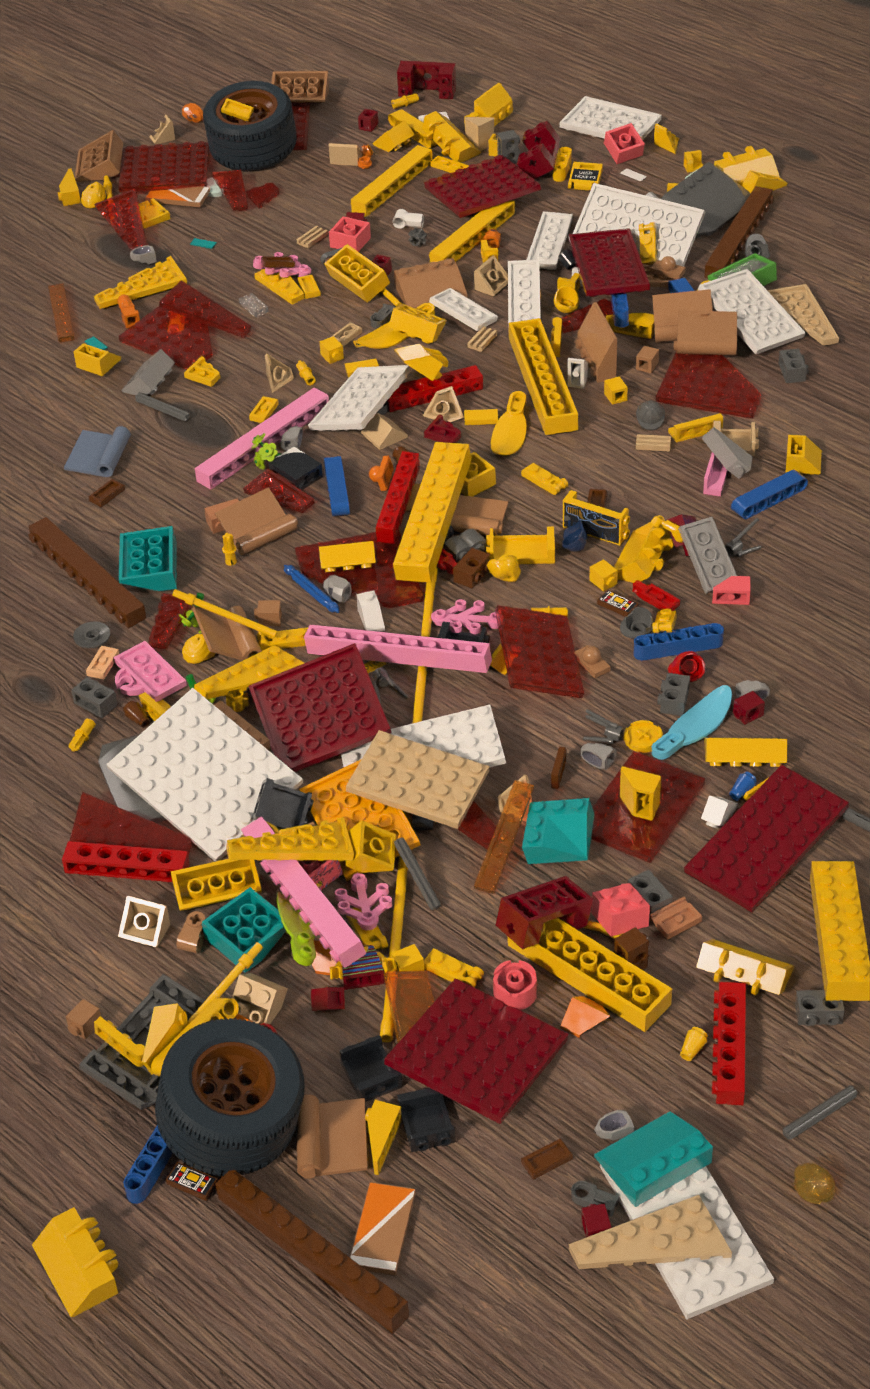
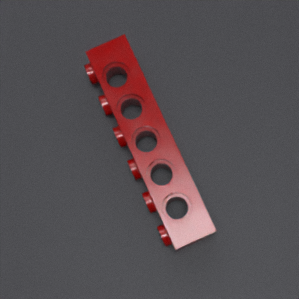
(423, 390)
(397, 497)
(123, 861)
(730, 1043)

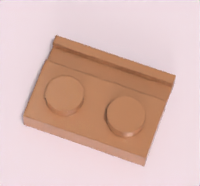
(675, 918)

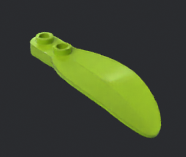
(302, 936)

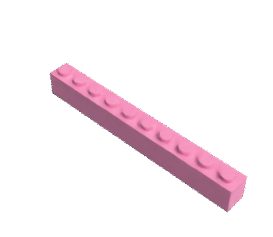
(240, 453)
(401, 648)
(311, 902)

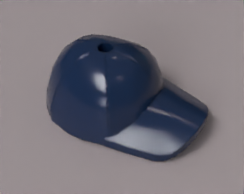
(574, 537)

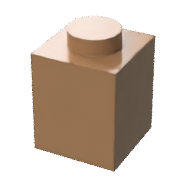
(647, 359)
(268, 612)
(82, 1019)

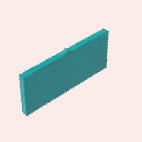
(203, 243)
(96, 343)

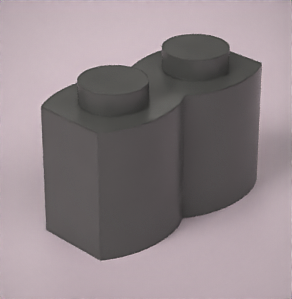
(461, 544)

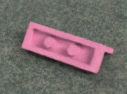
(714, 477)

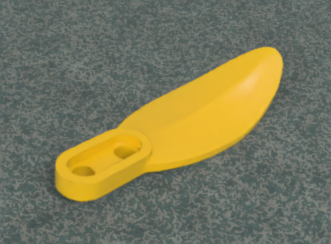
(385, 337)
(511, 427)

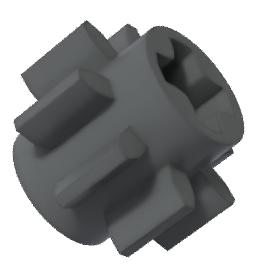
(417, 237)

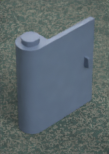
(98, 452)

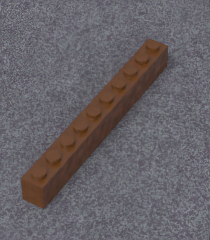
(740, 229)
(87, 572)
(313, 1251)

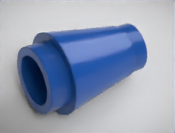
(743, 784)

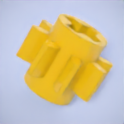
(237, 700)

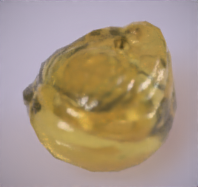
(814, 1183)

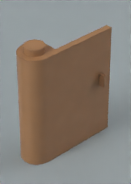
(667, 307)
(706, 333)
(479, 515)
(256, 521)
(225, 635)
(331, 1137)

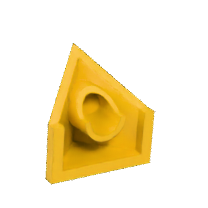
(665, 139)

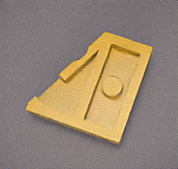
(202, 373)

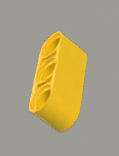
(562, 164)

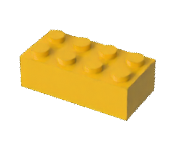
(357, 273)

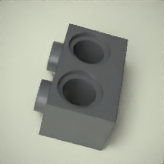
(511, 147)
(792, 365)
(674, 694)
(94, 697)
(651, 890)
(815, 1010)

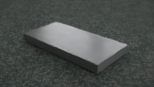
(707, 553)

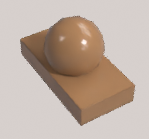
(668, 268)
(590, 659)

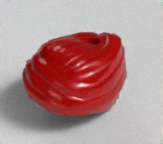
(690, 665)

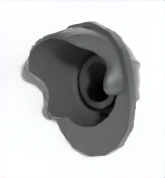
(756, 244)
(650, 415)
(637, 623)

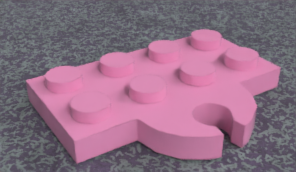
(146, 673)

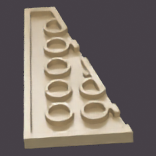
(806, 312)
(658, 1237)

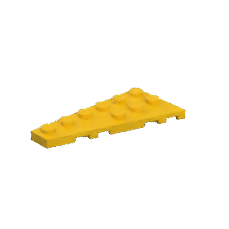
(144, 283)
(247, 672)
(298, 843)

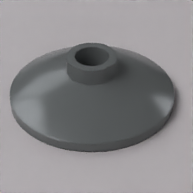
(91, 634)

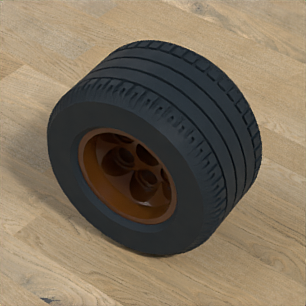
(260, 141)
(221, 1128)

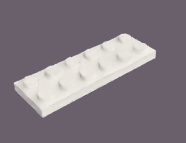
(550, 239)
(523, 290)

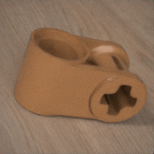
(192, 935)

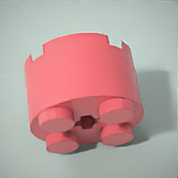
(515, 984)

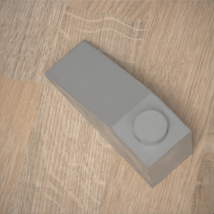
(728, 453)

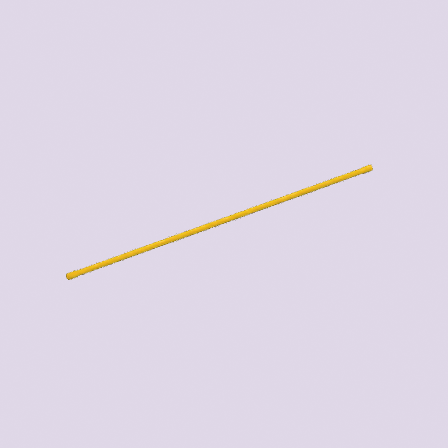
(387, 1025)

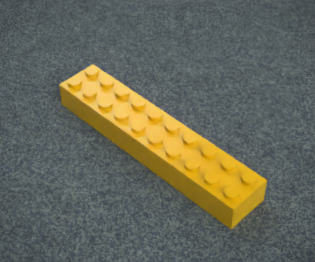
(543, 377)
(432, 512)

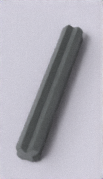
(162, 407)
(417, 873)
(819, 1112)

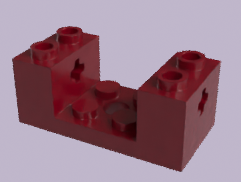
(412, 76)
(543, 149)
(525, 912)

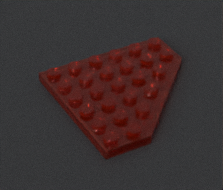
(175, 334)
(708, 385)
(377, 578)

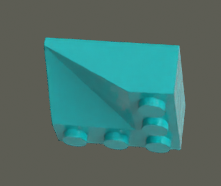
(558, 831)
(243, 924)

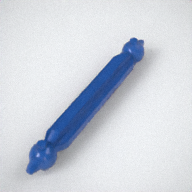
(311, 588)

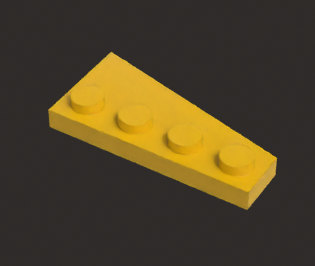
(282, 286)

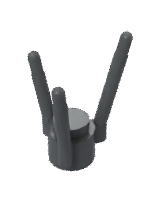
(735, 546)
(382, 679)
(612, 729)

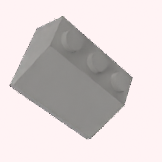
(149, 374)

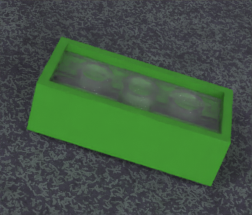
(761, 267)

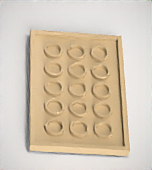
(417, 779)

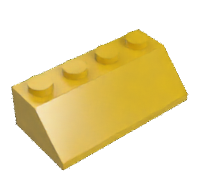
(746, 750)
(214, 882)

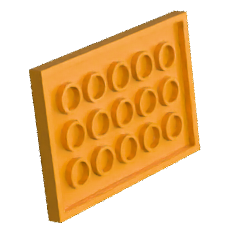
(334, 802)

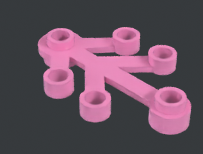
(299, 269)
(464, 618)
(366, 919)

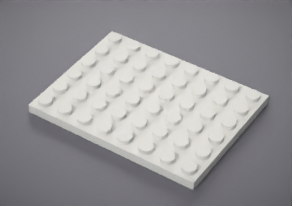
(200, 772)

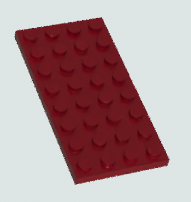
(608, 262)
(766, 838)

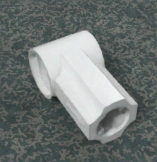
(403, 218)

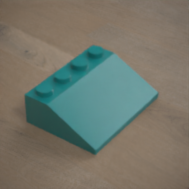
(149, 559)
(655, 1157)

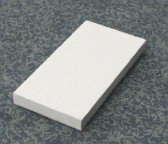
(463, 309)

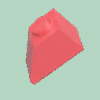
(732, 591)

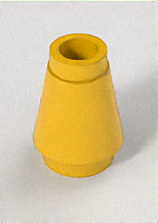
(693, 1043)

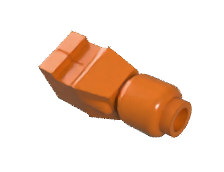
(129, 314)

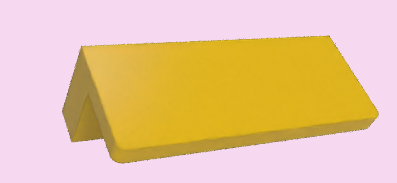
(694, 428)
(153, 708)

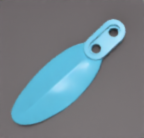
(695, 723)

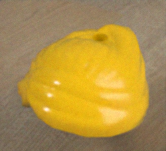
(93, 194)
(566, 299)
(505, 568)
(196, 650)

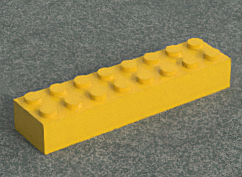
(840, 931)
(599, 973)

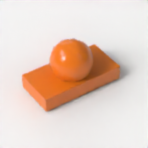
(382, 473)

